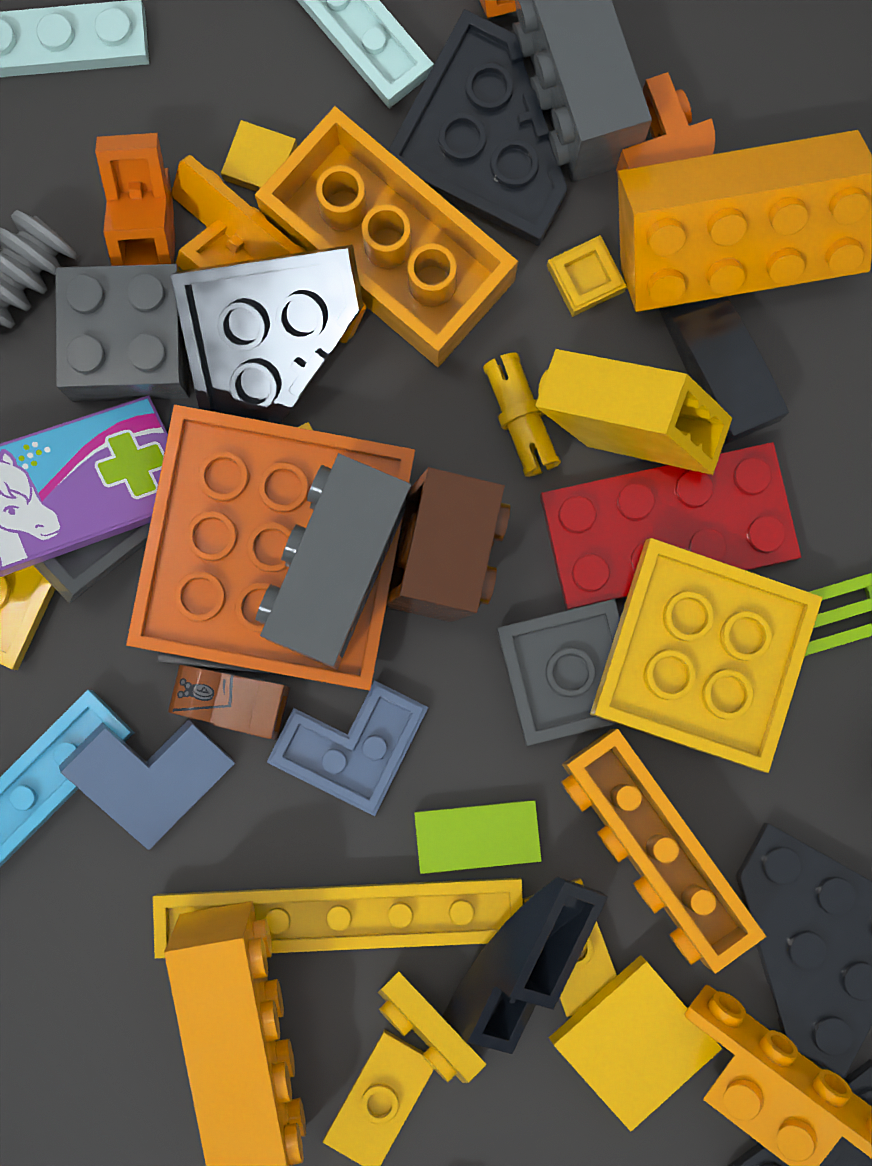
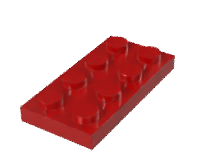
(726, 516)

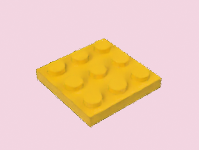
(706, 655)

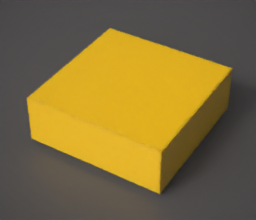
(255, 155)
(586, 276)

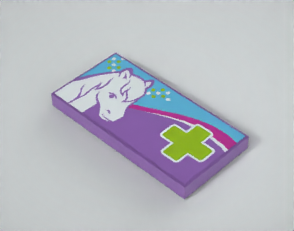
(78, 483)

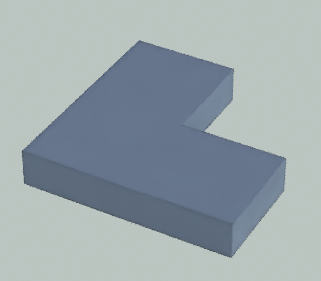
(355, 764)
(150, 793)

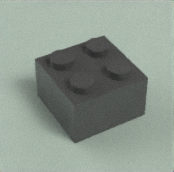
(119, 334)

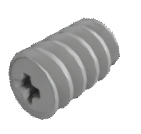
(24, 258)

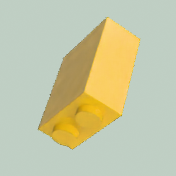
(634, 410)

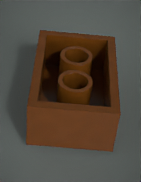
(447, 546)

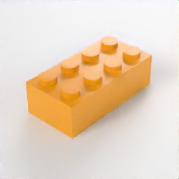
(746, 220)
(414, 252)
(232, 1038)

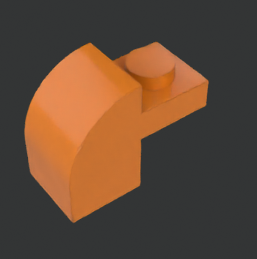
(669, 128)
(138, 199)

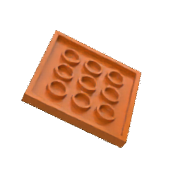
(219, 536)

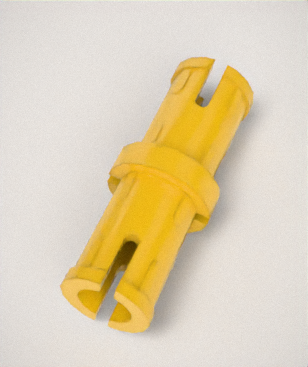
(521, 415)

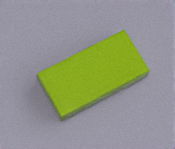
(477, 836)

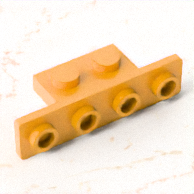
(233, 226)
(776, 1089)

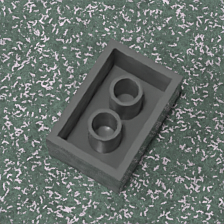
(583, 81)
(334, 560)

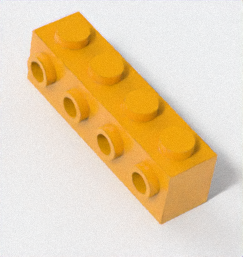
(663, 850)

